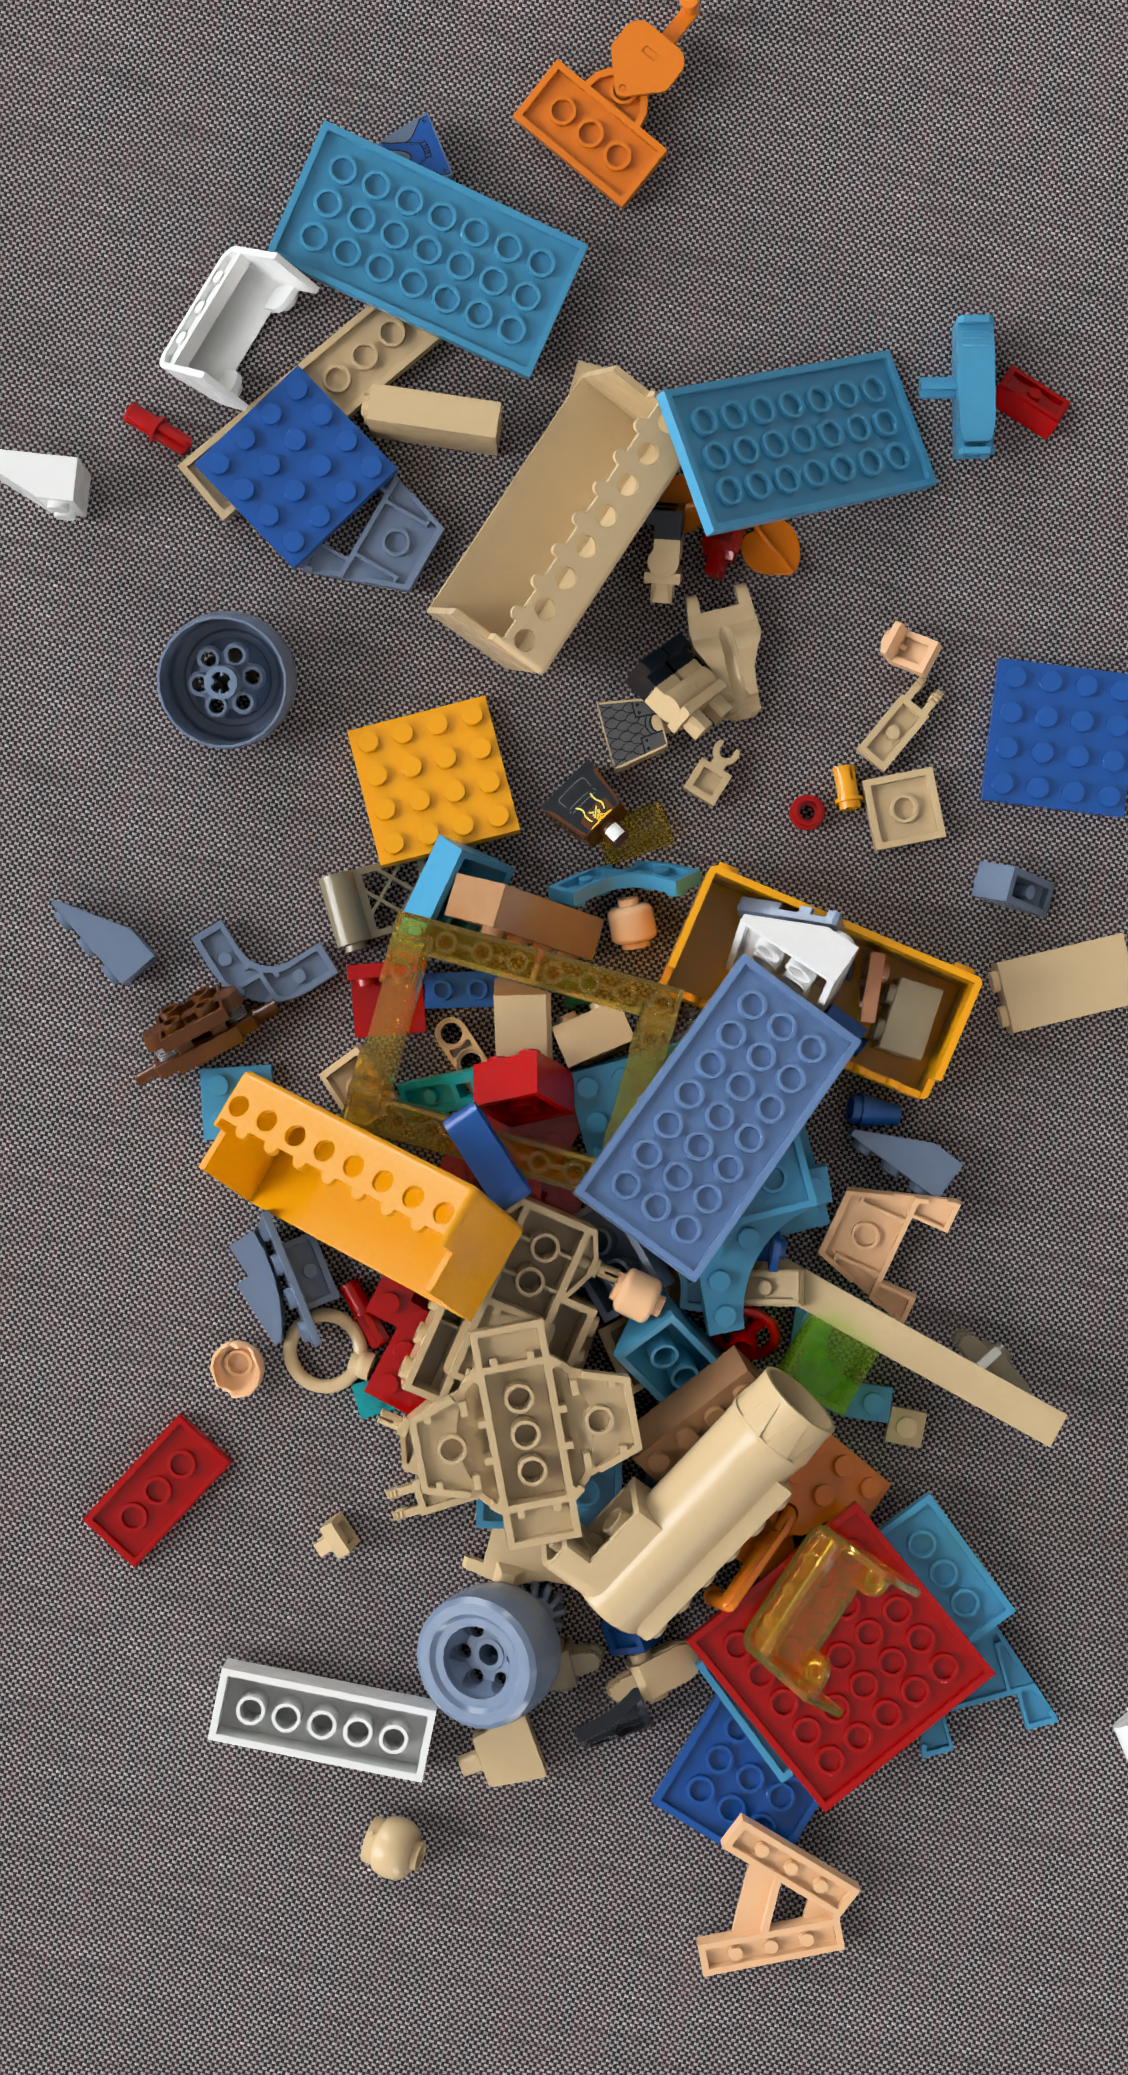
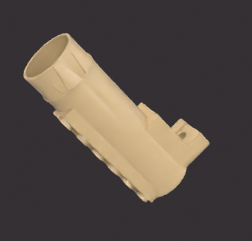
(667, 1542)

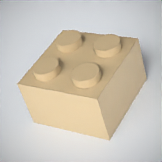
(592, 1035)

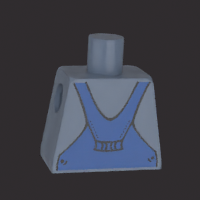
(420, 144)

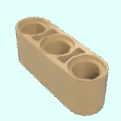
(459, 1050)

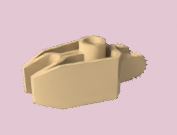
(655, 1671)

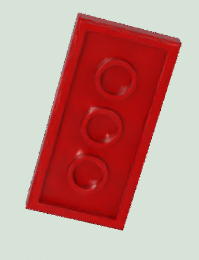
(157, 1490)

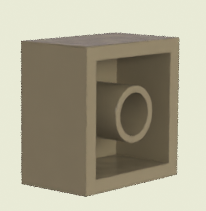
(905, 1018)

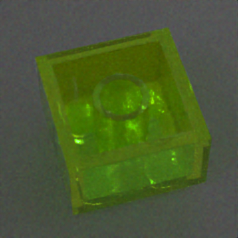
(828, 1363)

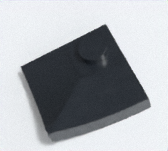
(622, 1720)

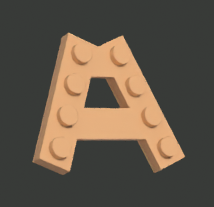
(753, 1937)

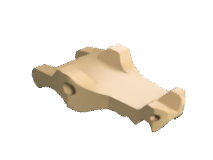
(728, 646)
(508, 1566)

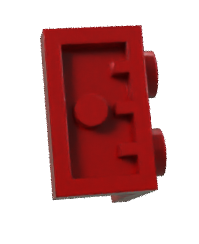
(365, 994)

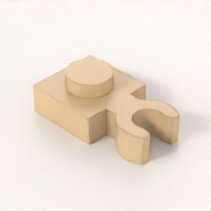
(709, 778)

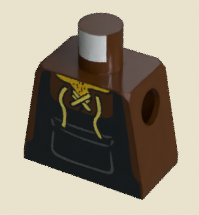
(588, 808)

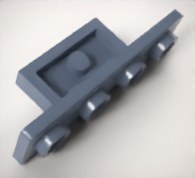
(304, 1273)

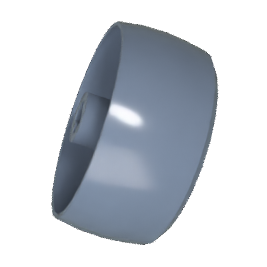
(192, 709)
(515, 1640)

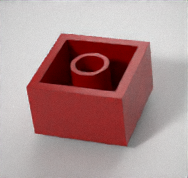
(523, 1088)

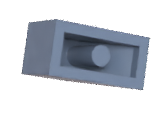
(1012, 888)

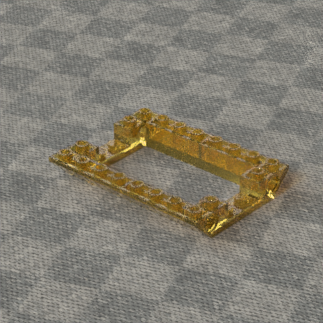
(402, 974)

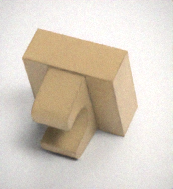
(336, 1537)

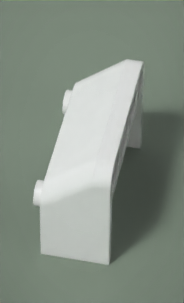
(227, 319)

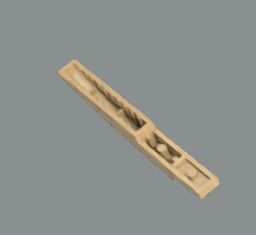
(926, 1357)

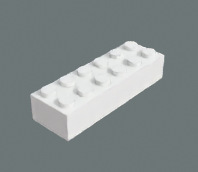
(323, 1720)

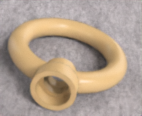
(360, 1363)

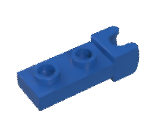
(459, 990)

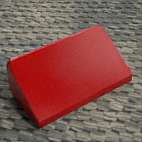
(1030, 402)

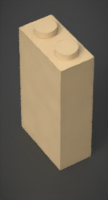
(433, 419)
(1061, 983)

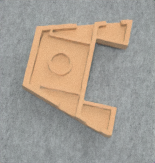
(868, 1233)

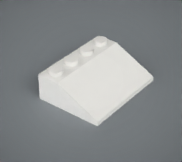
(801, 955)

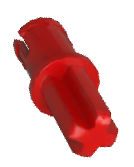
(157, 429)
(369, 1323)

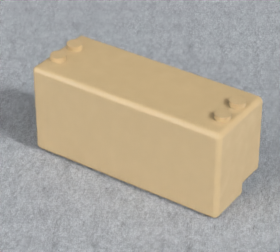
(561, 523)

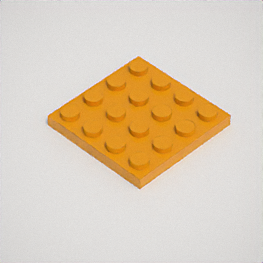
(433, 779)

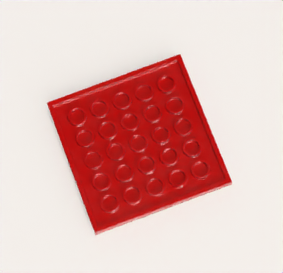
(892, 1673)

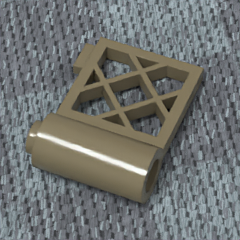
(350, 907)

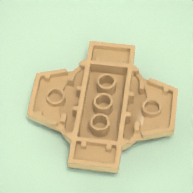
(525, 1433)

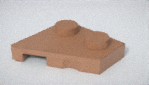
(872, 972)

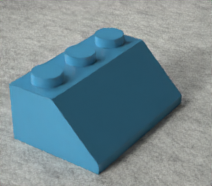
(438, 876)
(665, 1350)

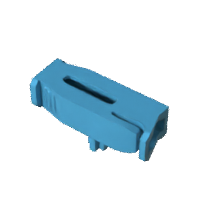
(970, 387)

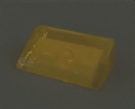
(647, 832)

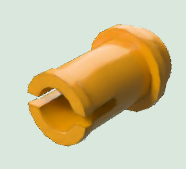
(847, 788)

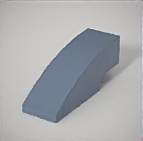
(262, 1286)

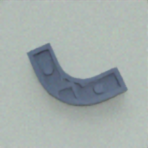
(257, 981)

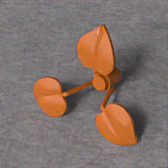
(767, 550)

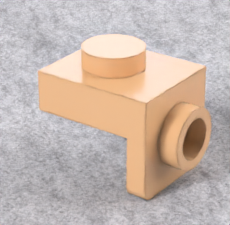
(909, 650)

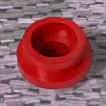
(811, 802)

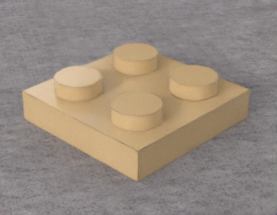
(903, 809)

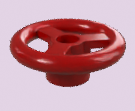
(746, 1339)

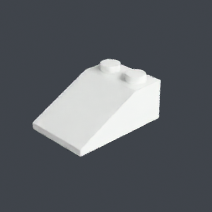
(49, 480)

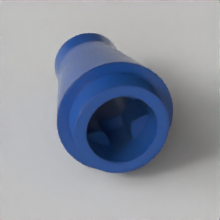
(871, 1111)

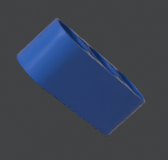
(487, 1156)

